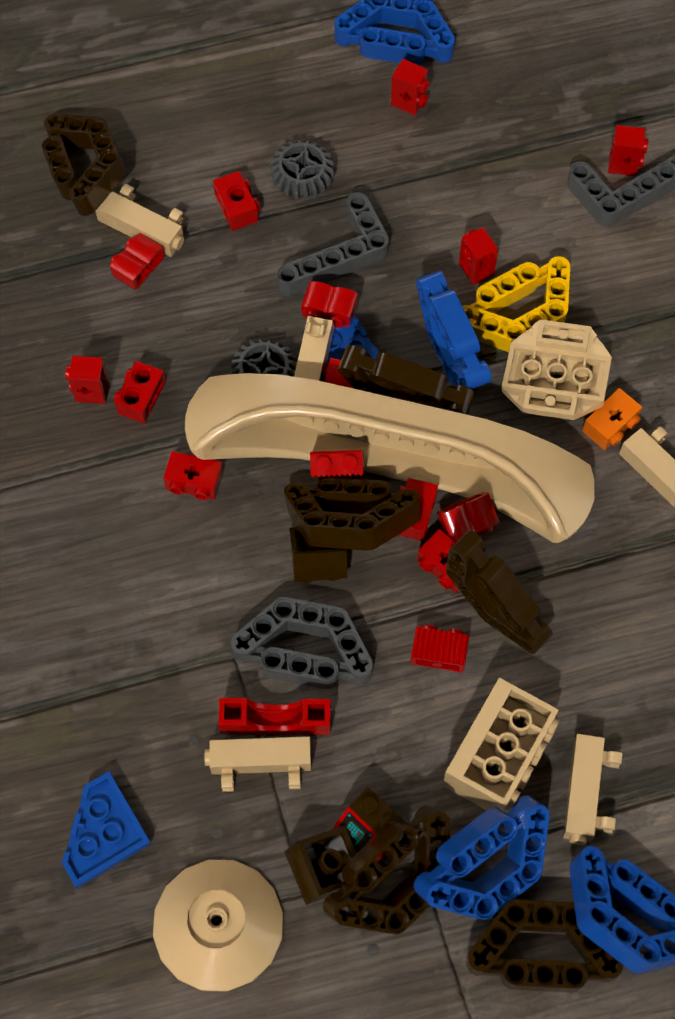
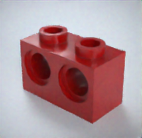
(478, 255)
(145, 393)

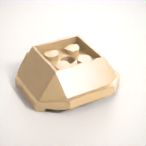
(560, 350)

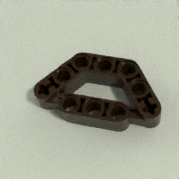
(101, 176)
(402, 380)
(351, 512)
(496, 593)
(425, 830)
(590, 970)

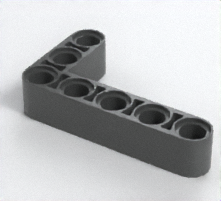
(614, 201)
(340, 253)

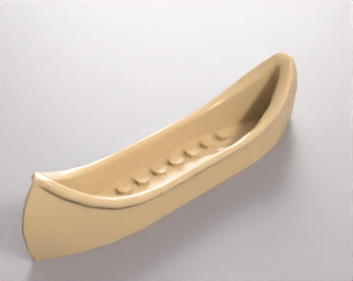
(399, 439)

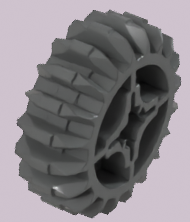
(292, 159)
(258, 355)

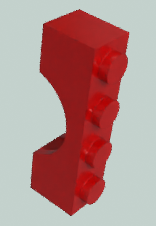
(250, 717)

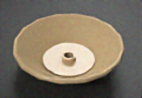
(221, 954)

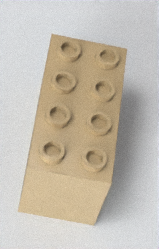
(509, 723)

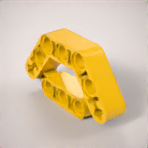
(483, 312)

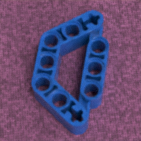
(359, 28)
(451, 332)
(526, 832)
(638, 893)

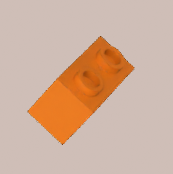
(609, 422)

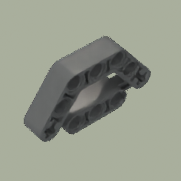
(259, 653)

